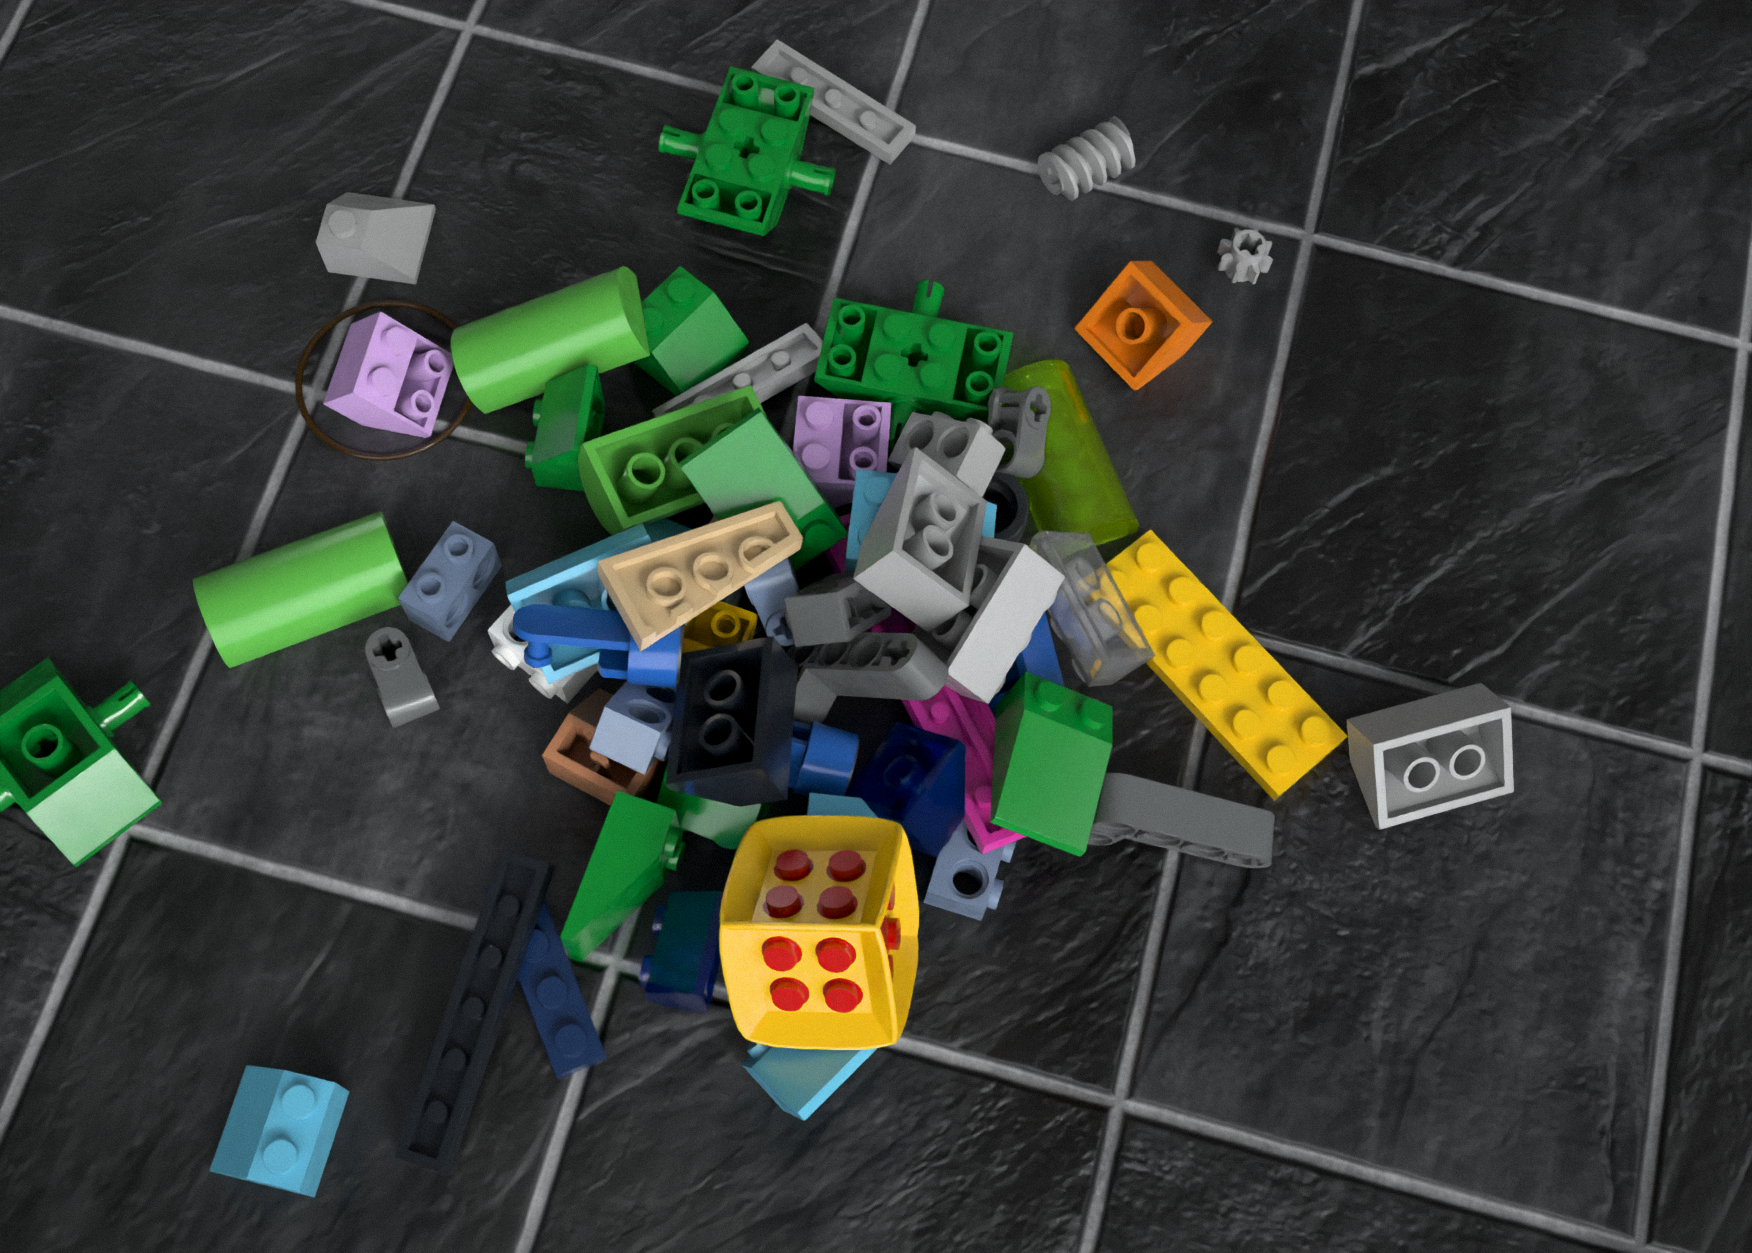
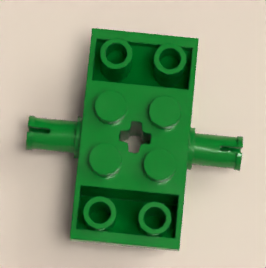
(748, 153)
(912, 359)
(66, 765)

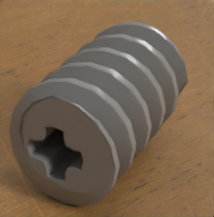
(1087, 159)

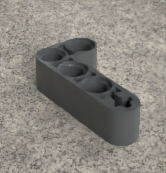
(864, 667)
(1182, 821)

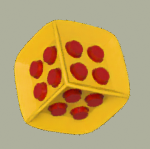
(820, 932)

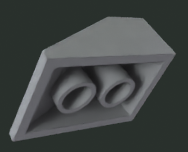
(923, 543)

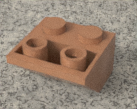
(590, 771)

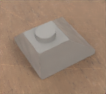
(375, 237)

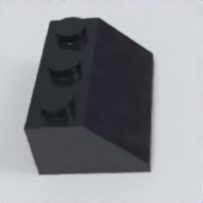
(734, 723)

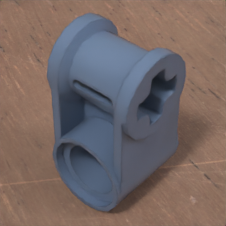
(768, 596)

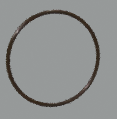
(353, 453)

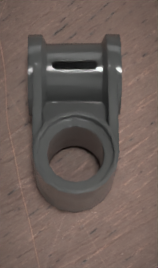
(1020, 428)
(400, 682)

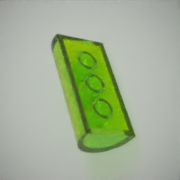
(1077, 481)

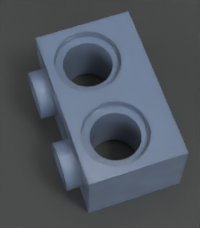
(450, 581)
(636, 726)
(964, 858)

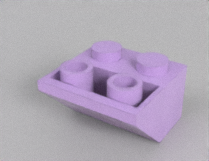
(389, 377)
(838, 438)

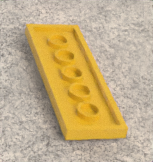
(1222, 669)

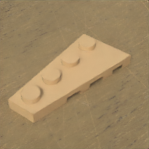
(689, 572)

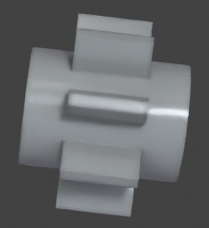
(1244, 255)

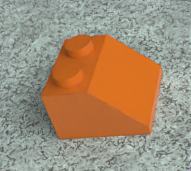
(1142, 323)

